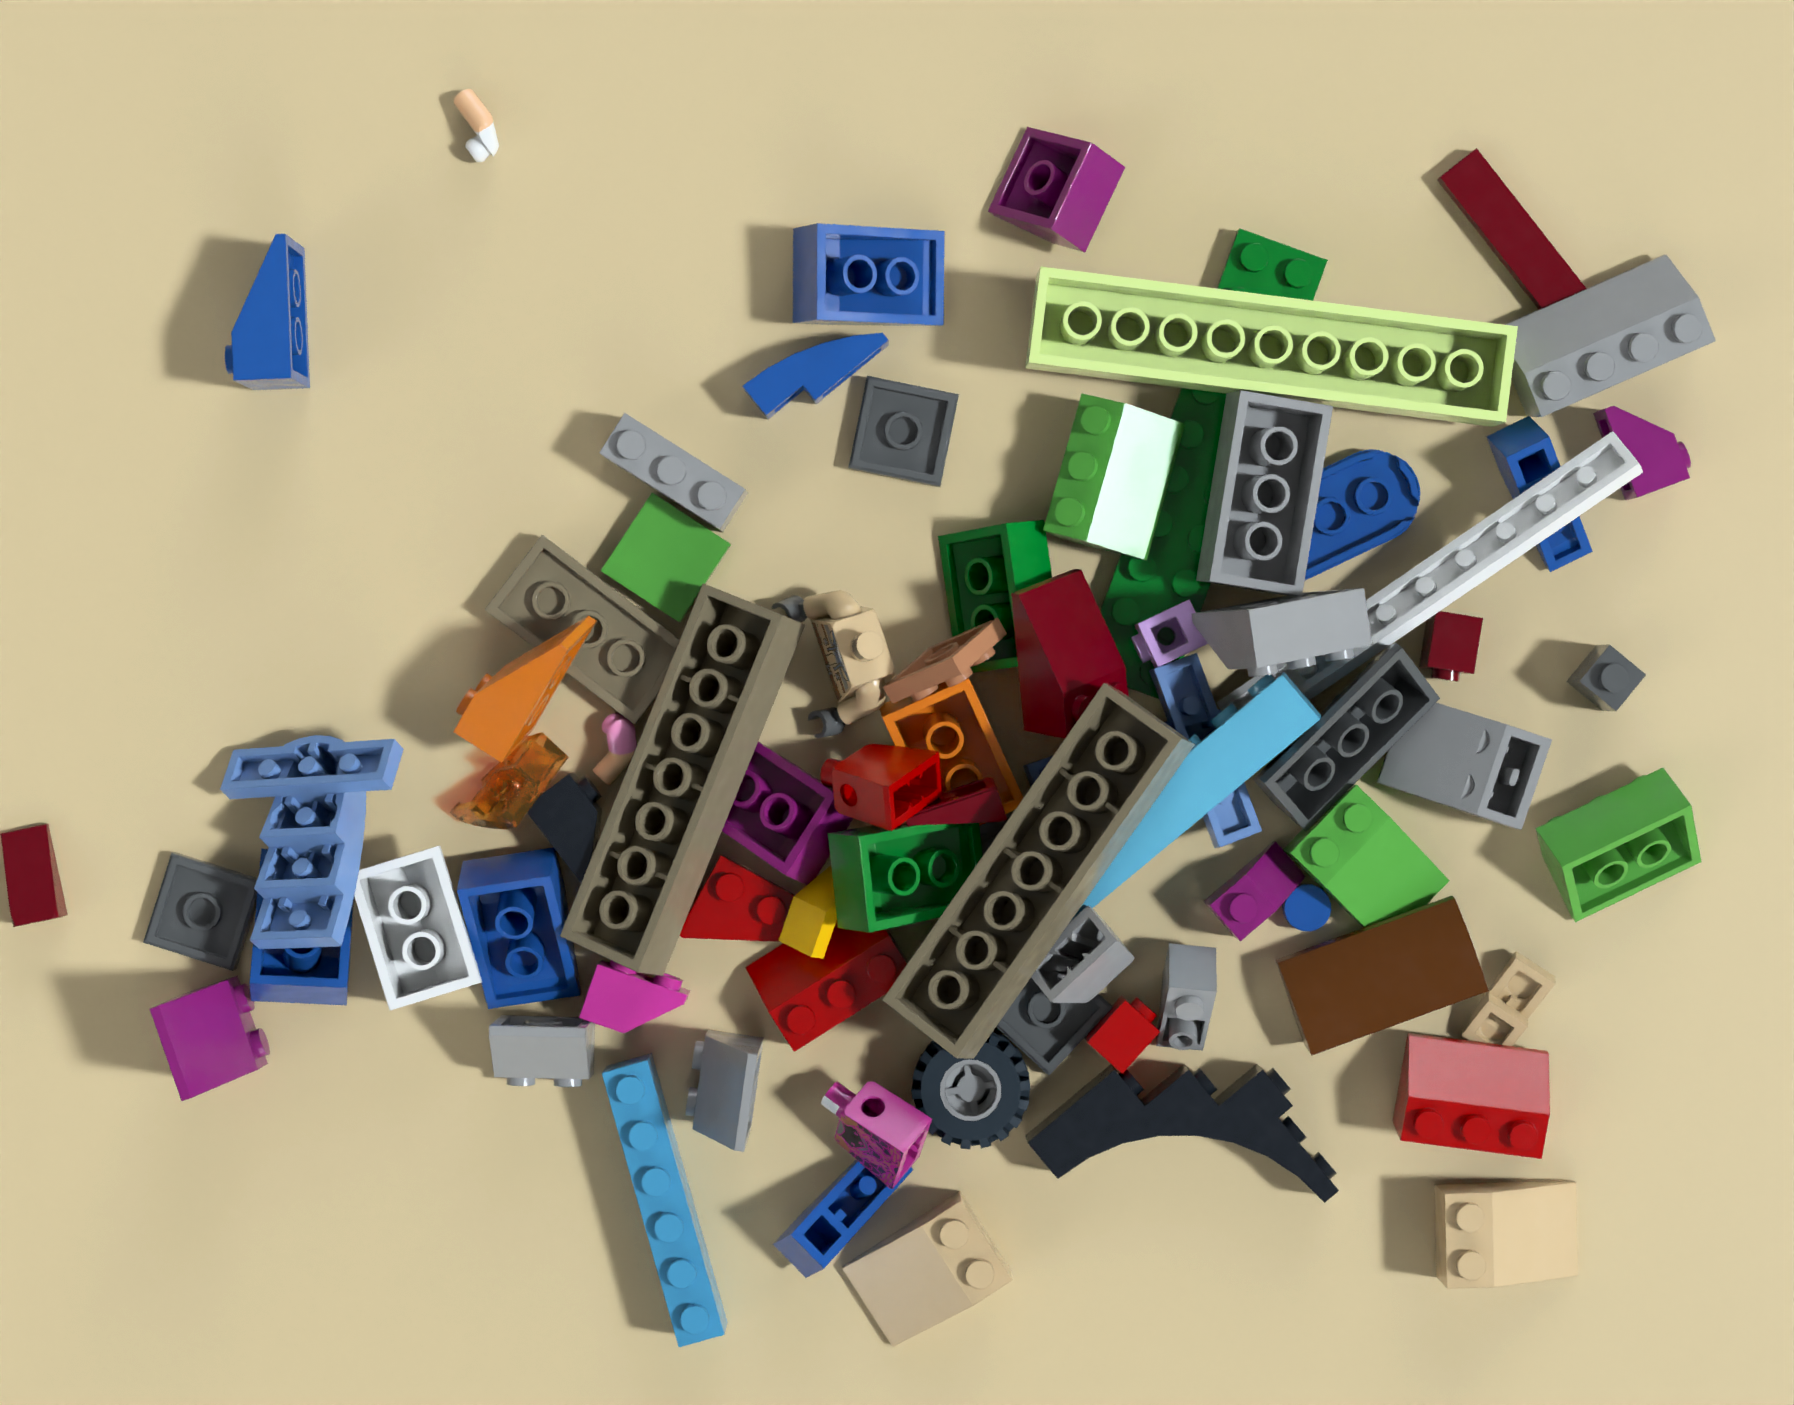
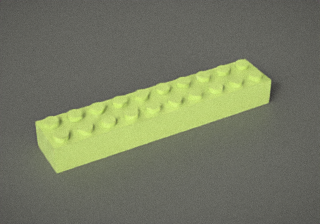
(1271, 346)

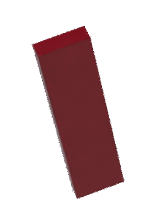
(1510, 231)

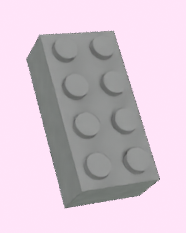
(1264, 493)

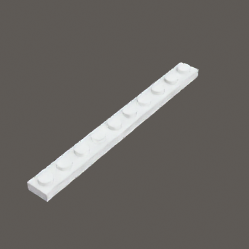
(1472, 558)

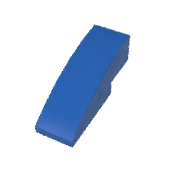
(815, 370)

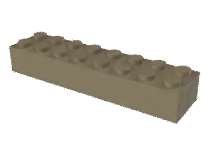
(682, 781)
(1038, 872)

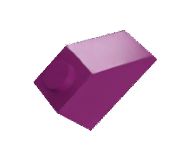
(1656, 450)
(1255, 891)

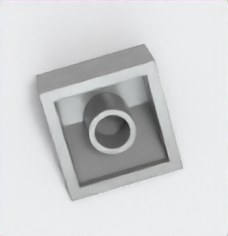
(542, 1048)

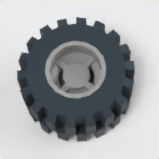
(975, 1097)

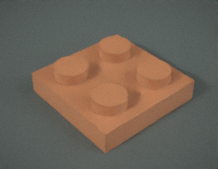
(946, 662)

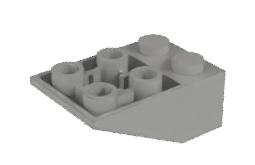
(1468, 764)

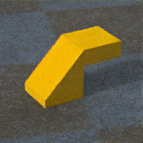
(811, 917)

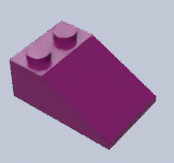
(784, 815)
(210, 1036)

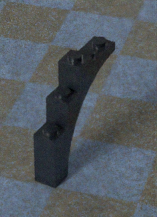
(1245, 1113)

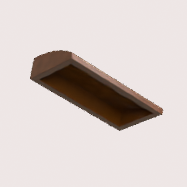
(1381, 975)

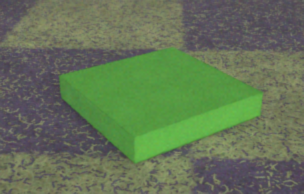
(666, 557)

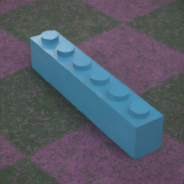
(665, 1200)

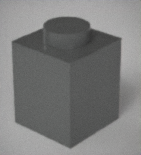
(1606, 678)

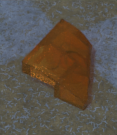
(513, 785)

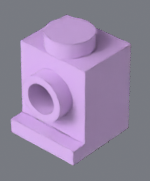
(1185, 635)

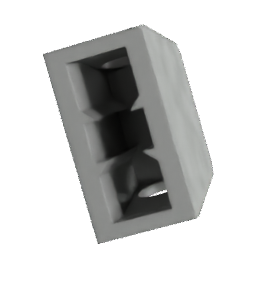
(1085, 958)

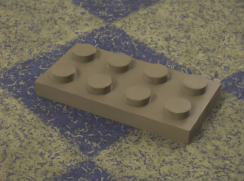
(624, 651)

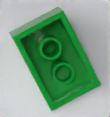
(901, 873)

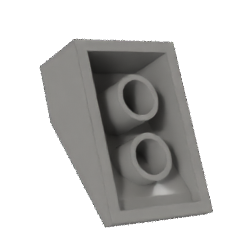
(726, 1087)

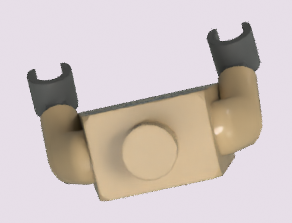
(852, 654)

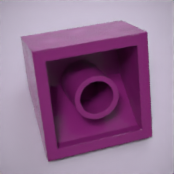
(1057, 188)

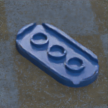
(1361, 507)

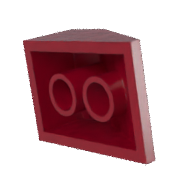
(1062, 652)

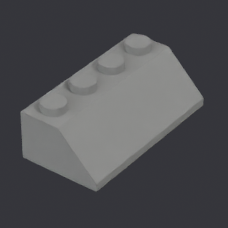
(1606, 336)

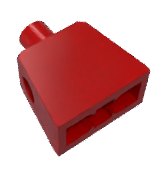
(884, 783)

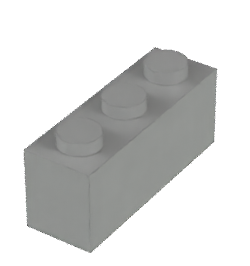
(673, 472)

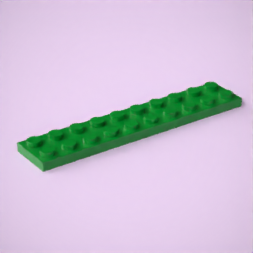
(1170, 573)

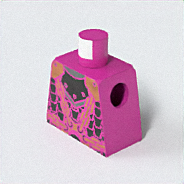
(878, 1129)

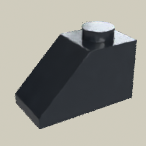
(570, 820)

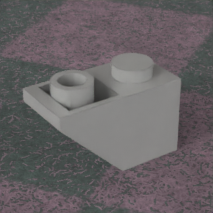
(1187, 996)

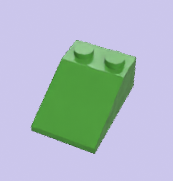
(1366, 860)

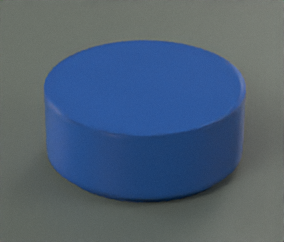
(1307, 907)

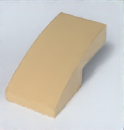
(1509, 1002)

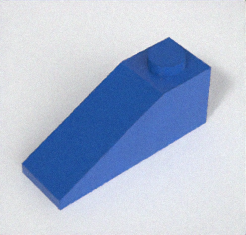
(1525, 458)
(833, 1219)

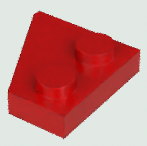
(738, 906)

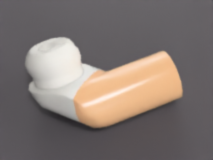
(482, 123)

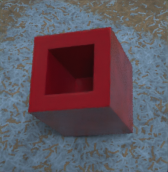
(1450, 645)

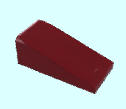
(964, 804)
(32, 876)

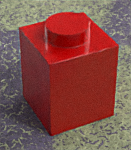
(1123, 1032)

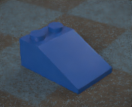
(868, 275)
(272, 328)
(514, 925)
(301, 974)

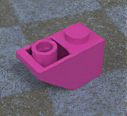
(628, 999)

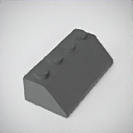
(1348, 737)

